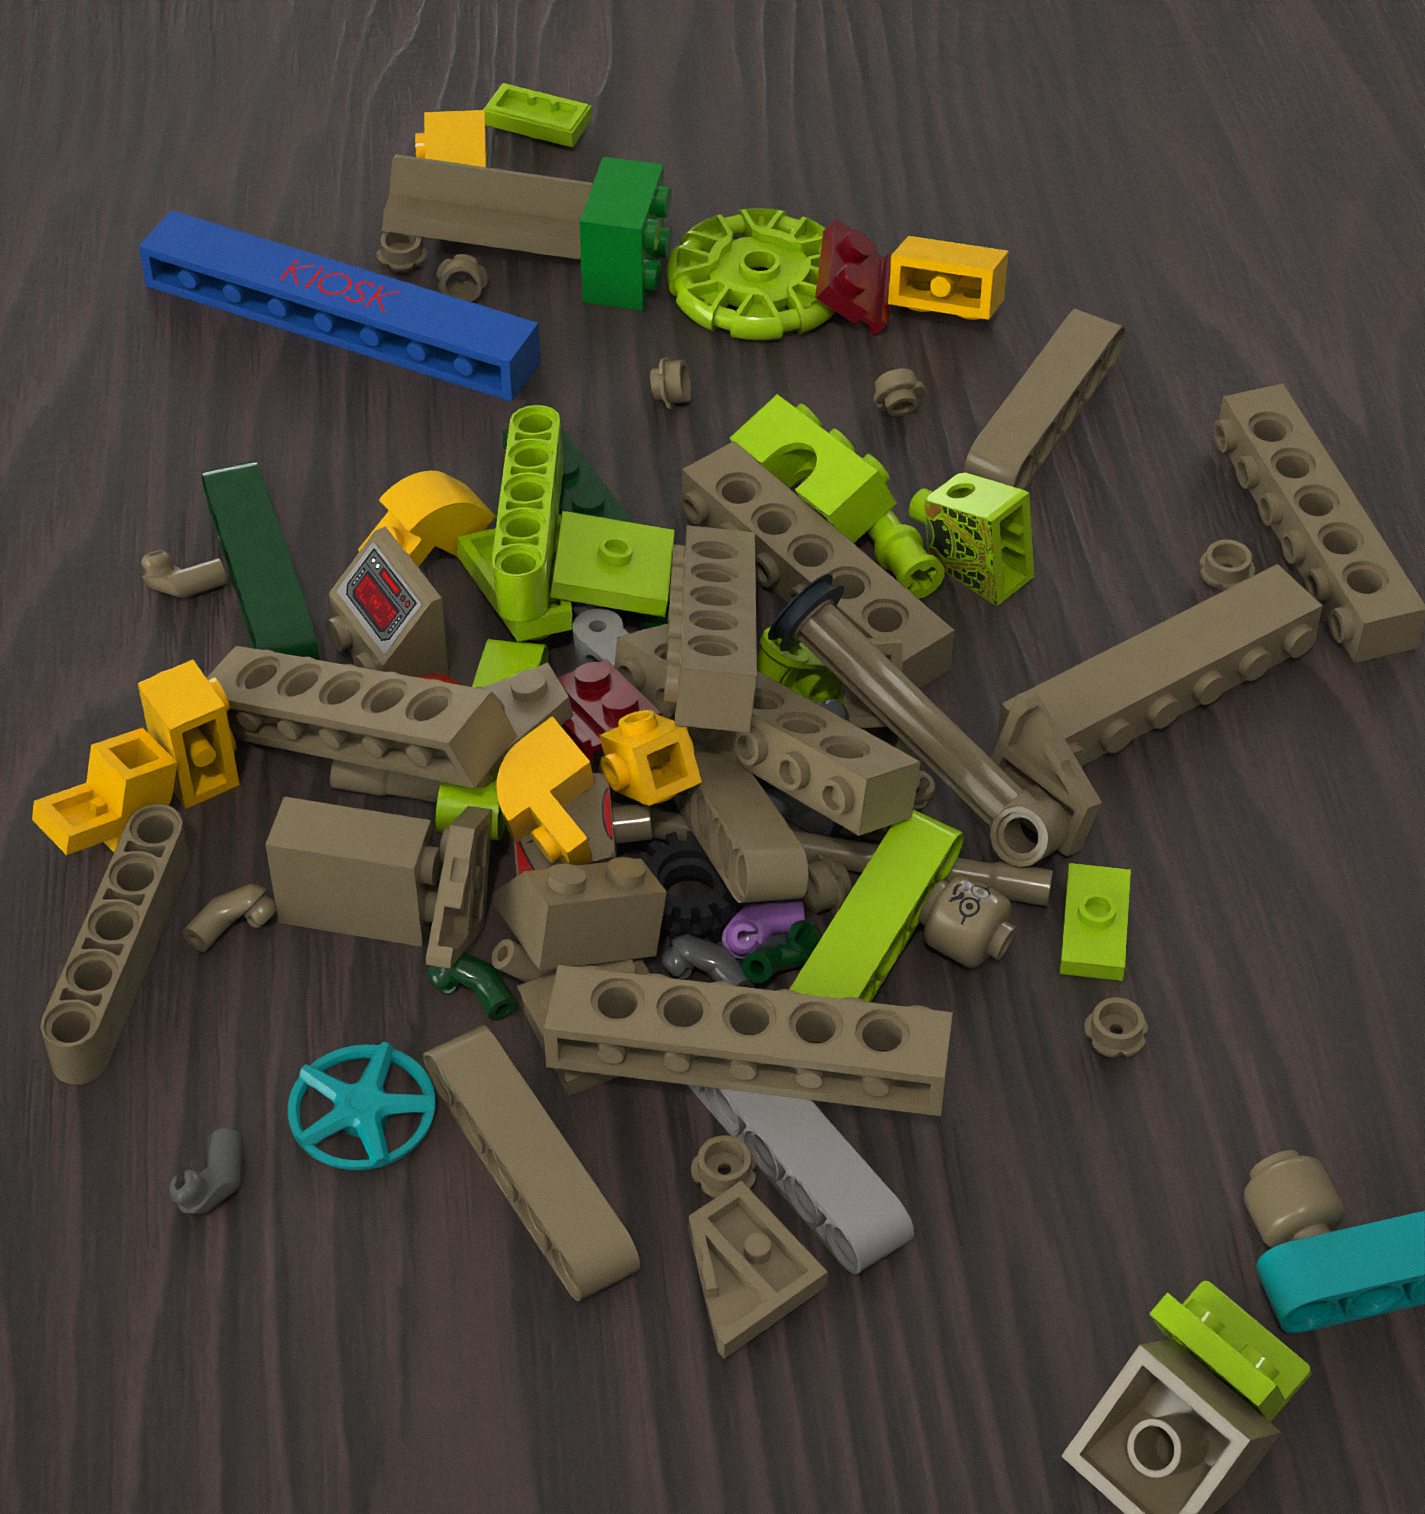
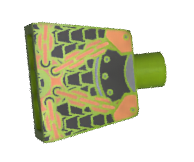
(979, 533)

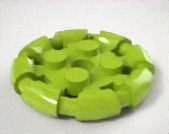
(718, 271)

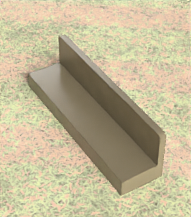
(485, 206)

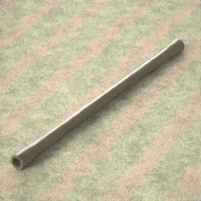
(1016, 883)

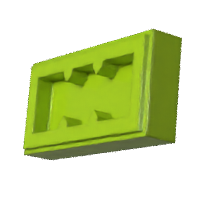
(537, 115)
(1095, 922)

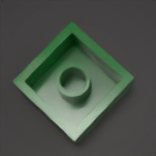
(624, 233)

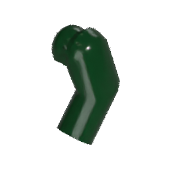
(782, 952)
(482, 979)

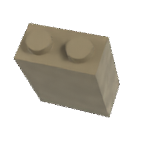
(353, 871)

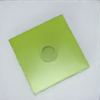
(612, 564)

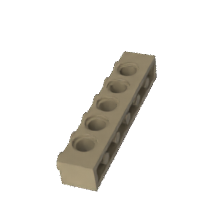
(1320, 523)
(800, 545)
(712, 630)
(364, 715)
(792, 744)
(774, 1061)

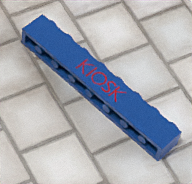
(341, 305)

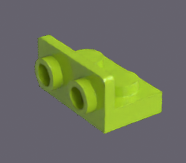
(1233, 1347)

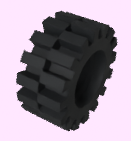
(688, 862)

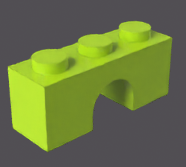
(839, 482)

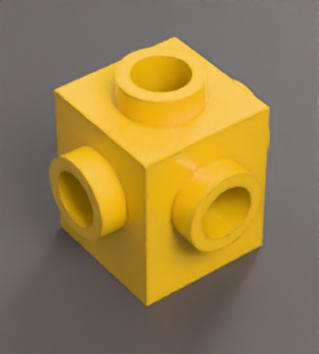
(649, 758)

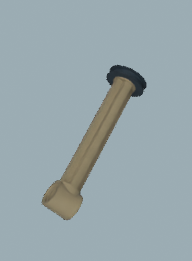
(921, 724)

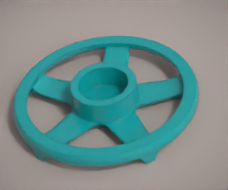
(361, 1107)

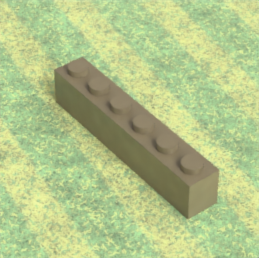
(1179, 664)

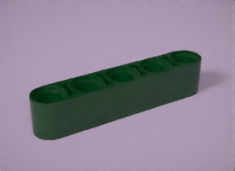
(258, 561)

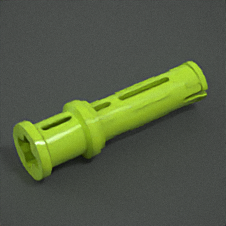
(901, 551)

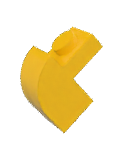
(431, 512)
(121, 779)
(535, 785)

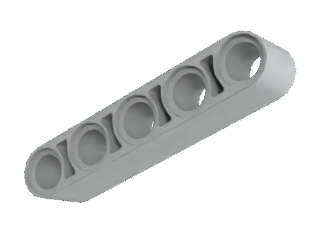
(816, 1173)

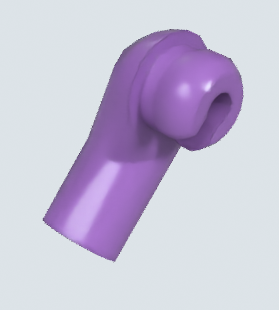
(757, 923)

